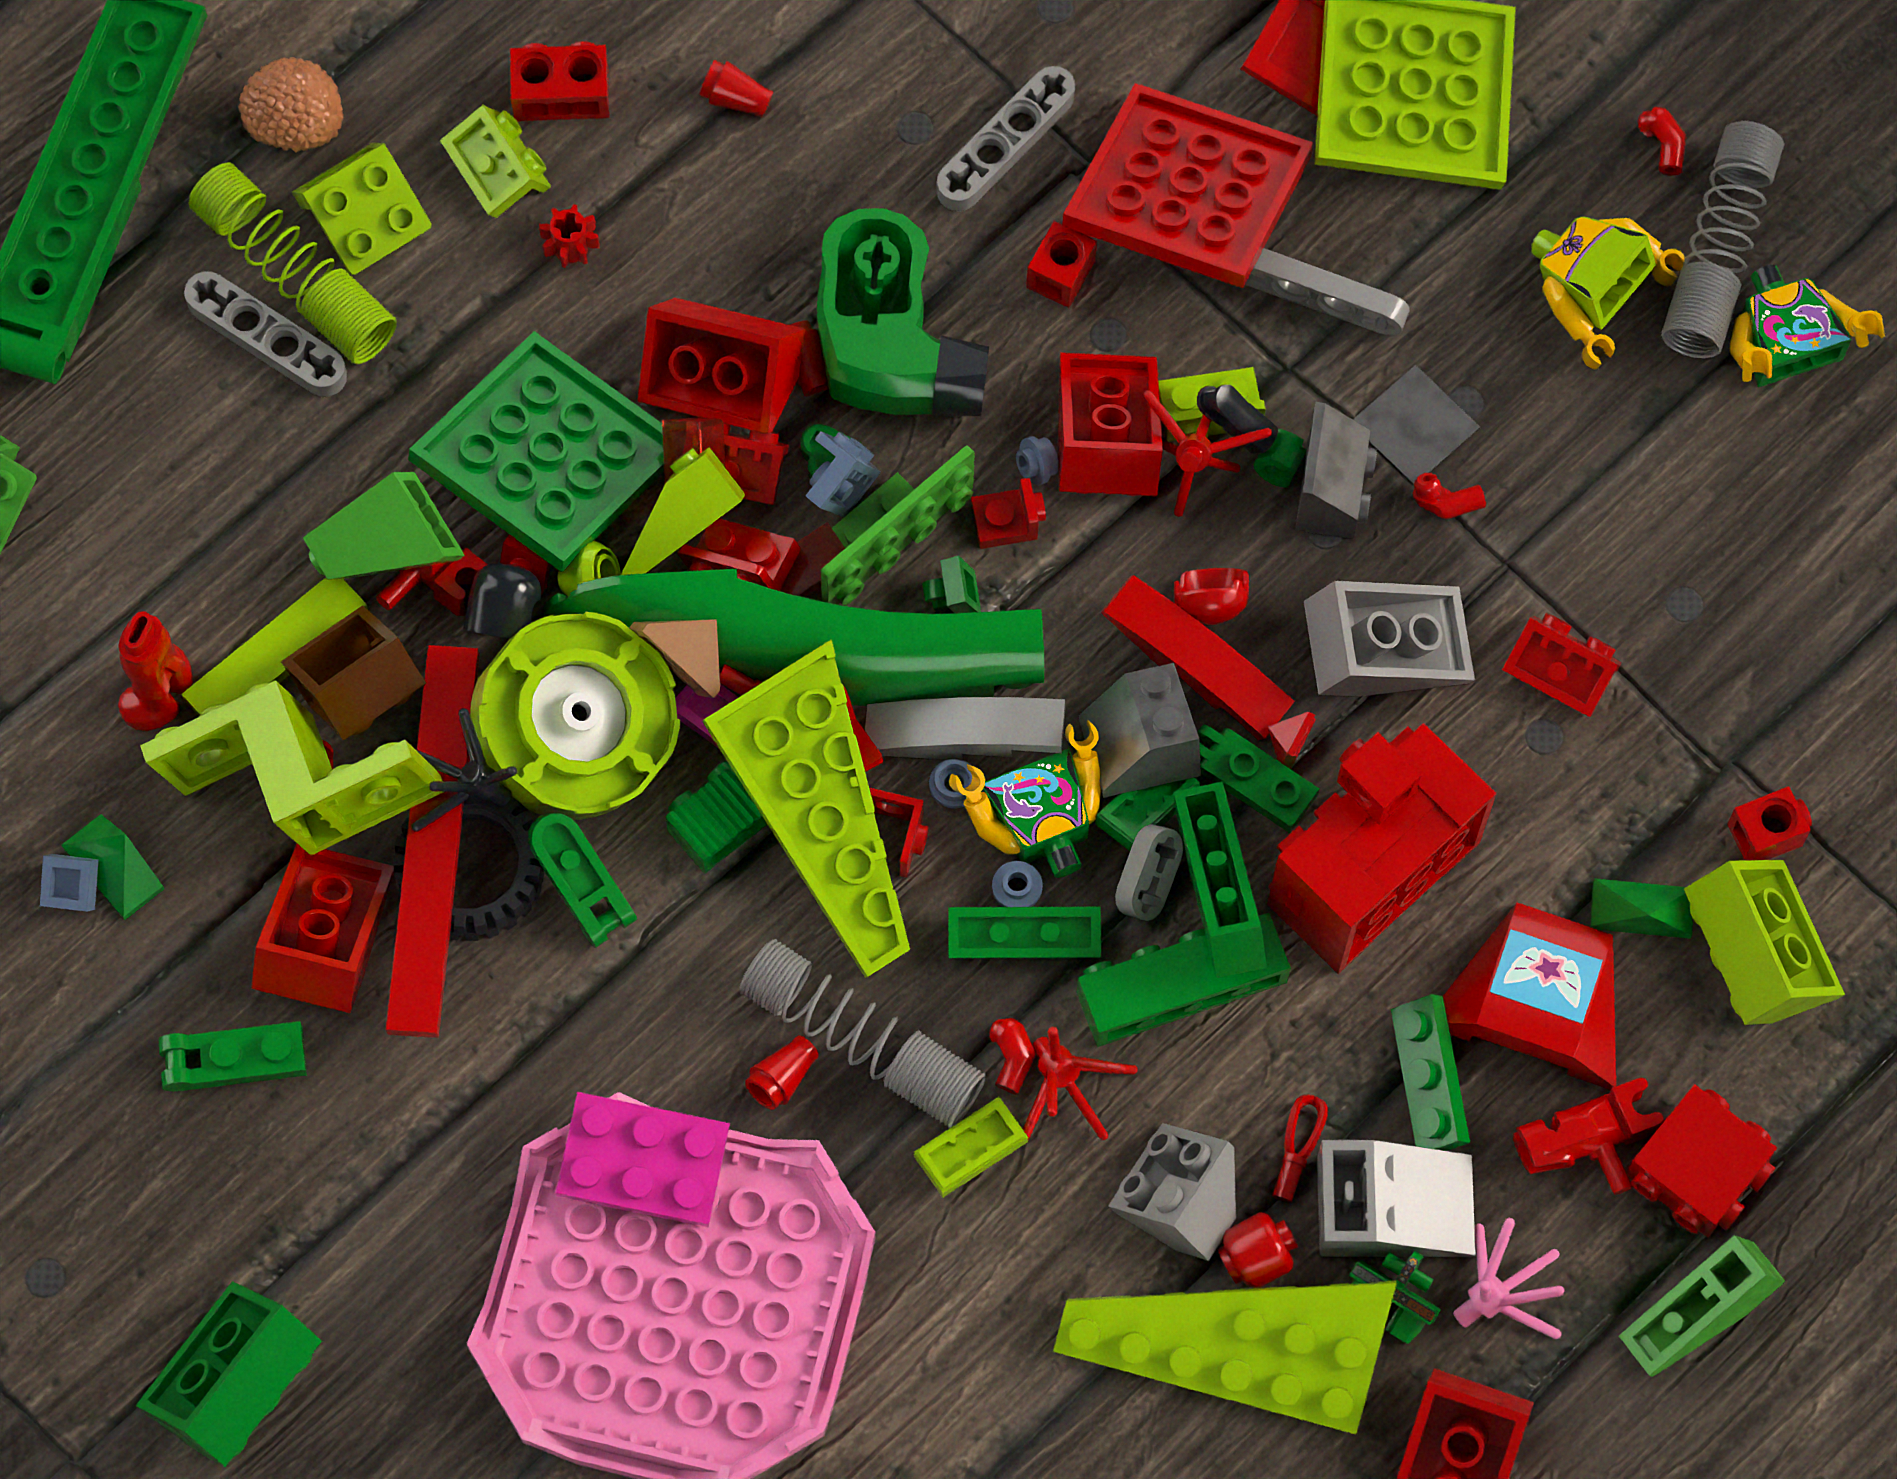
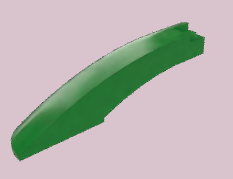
(876, 651)

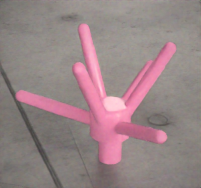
(1493, 1295)

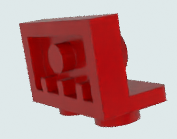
(755, 463)
(755, 553)
(1562, 664)

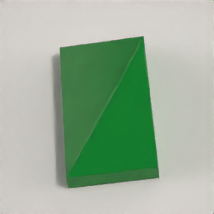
(122, 871)
(1640, 908)

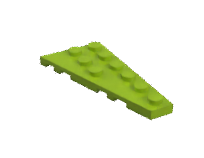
(808, 780)
(1263, 1347)

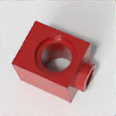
(1055, 280)
(1377, 776)
(1761, 844)

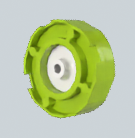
(621, 704)

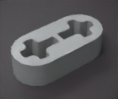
(1149, 872)

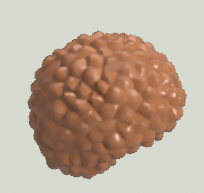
(291, 105)

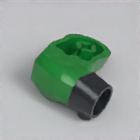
(874, 323)

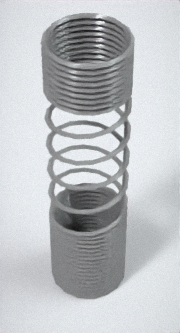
(1705, 290)
(921, 1069)

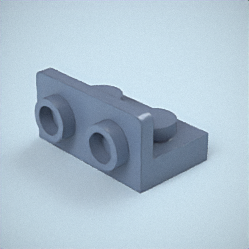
(845, 479)

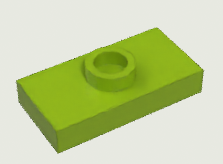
(970, 1147)

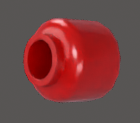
(1258, 1250)

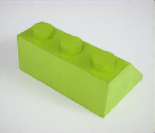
(1762, 940)

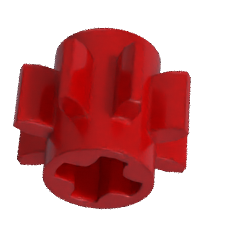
(581, 239)

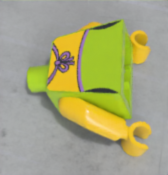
(1595, 272)

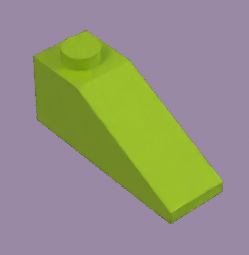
(688, 504)

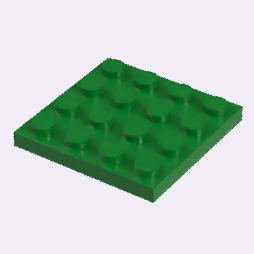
(544, 451)

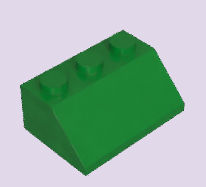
(229, 1373)

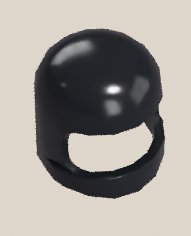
(501, 600)

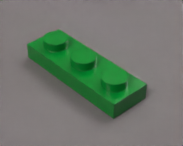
(1024, 932)
(1430, 1074)

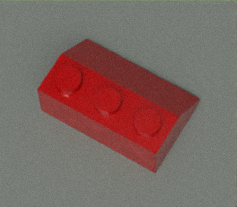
(719, 363)

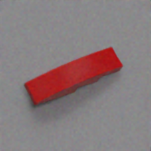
(1199, 655)

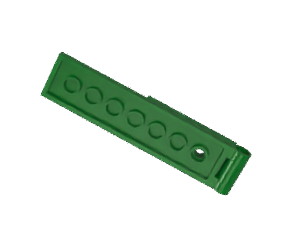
(89, 179)

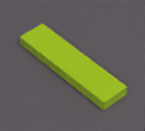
(261, 656)

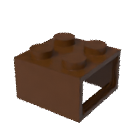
(353, 673)

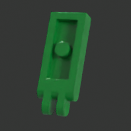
(1255, 777)

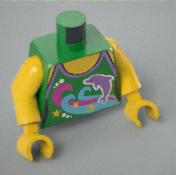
(1794, 328)
(1040, 805)

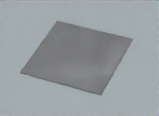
(1416, 424)

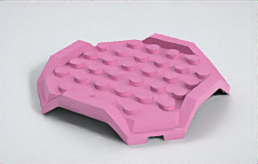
(670, 1338)

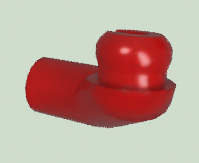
(1671, 136)
(1444, 503)
(1017, 1051)

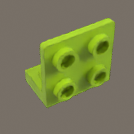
(364, 207)

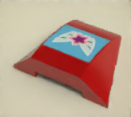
(1542, 992)

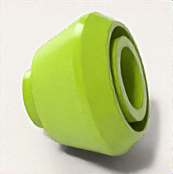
(591, 563)

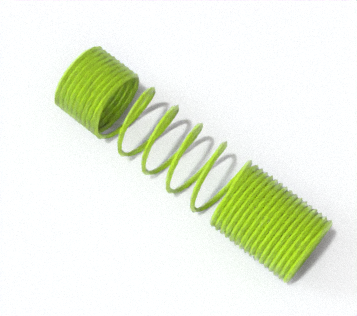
(333, 303)

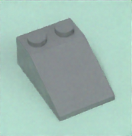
(1387, 638)

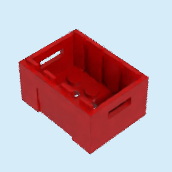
(1356, 877)

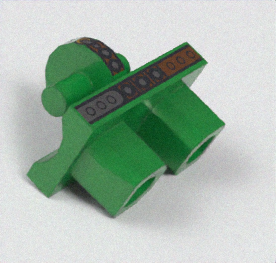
(1413, 1309)

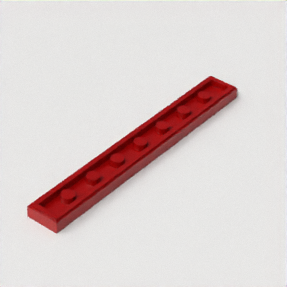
(431, 853)

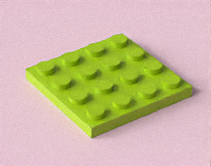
(1417, 89)

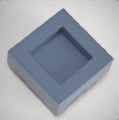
(69, 882)

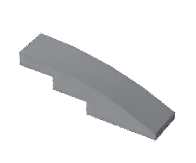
(966, 726)

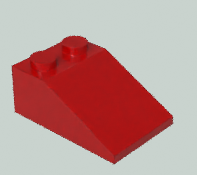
(1106, 426)
(322, 928)
(1464, 1431)

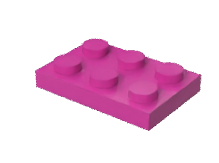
(642, 1159)

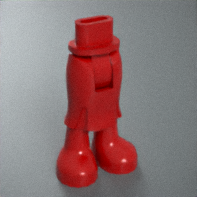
(154, 671)

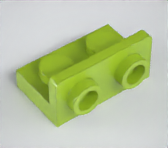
(495, 159)
(1180, 397)

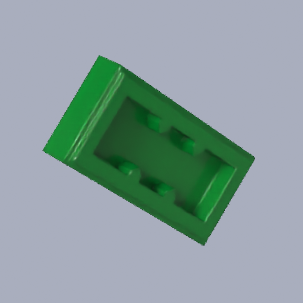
(1139, 808)

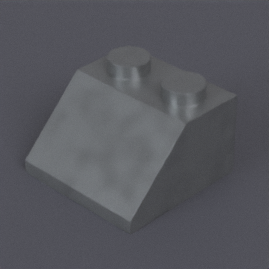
(1335, 474)
(1143, 732)

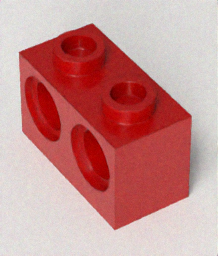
(559, 94)

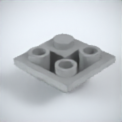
(1181, 1190)

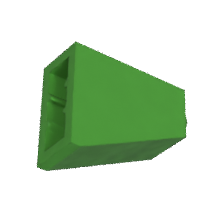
(383, 532)

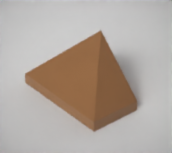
(688, 650)

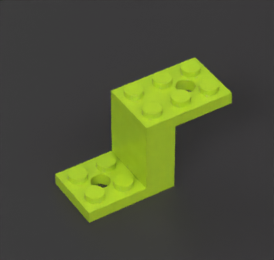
(300, 787)

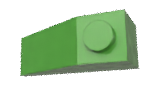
(1702, 1305)

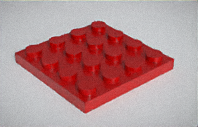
(1188, 185)

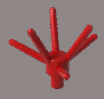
(1196, 449)
(1061, 1071)

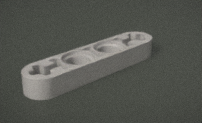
(1011, 142)
(1329, 293)
(269, 329)

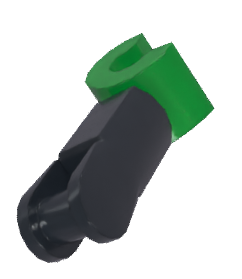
(1278, 454)

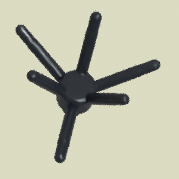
(473, 781)

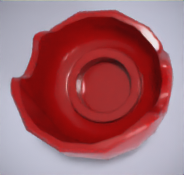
(1213, 594)

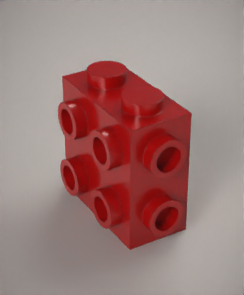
(1703, 1162)

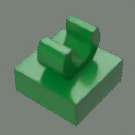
(955, 590)

